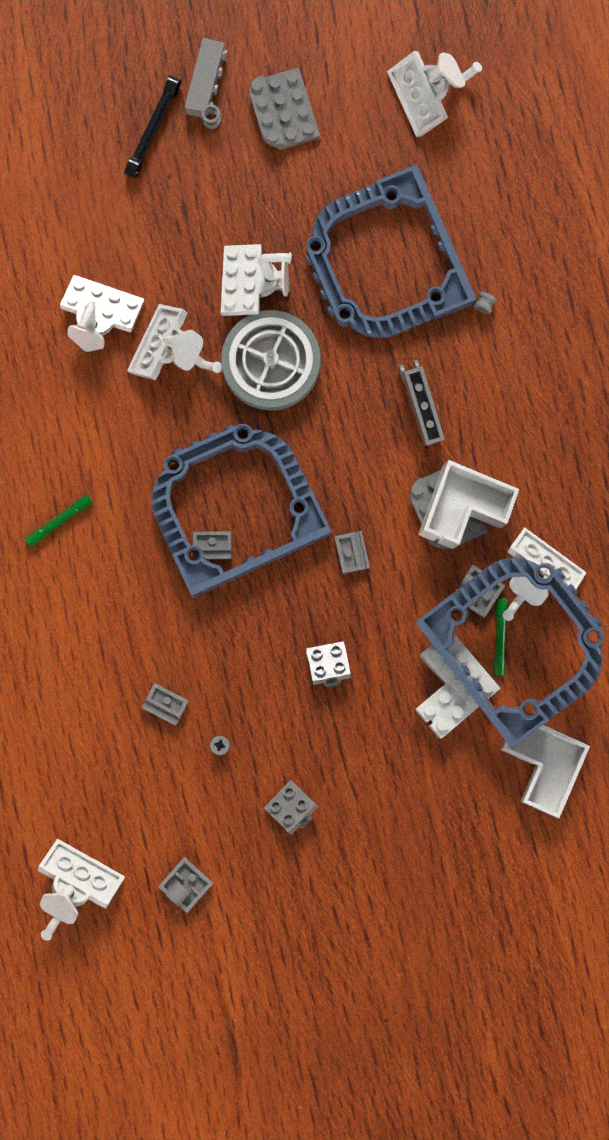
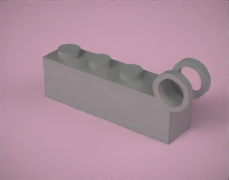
(204, 82)
(422, 404)

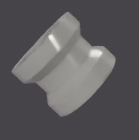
(485, 303)
(221, 744)

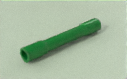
(76, 507)
(499, 659)

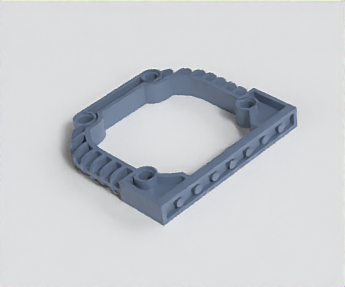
(409, 190)
(202, 575)
(511, 721)

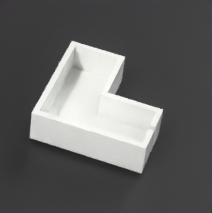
(463, 494)
(452, 701)
(556, 767)

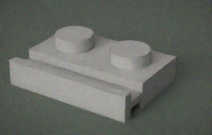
(214, 545)
(352, 552)
(165, 704)

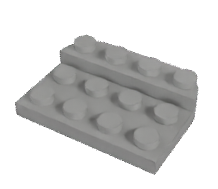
(283, 109)
(420, 498)

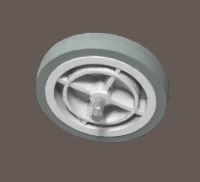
(271, 360)

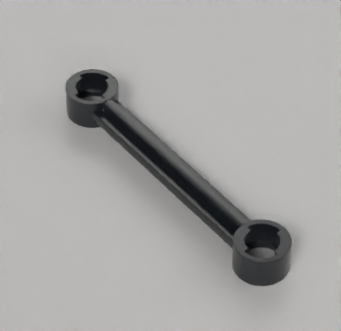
(170, 90)

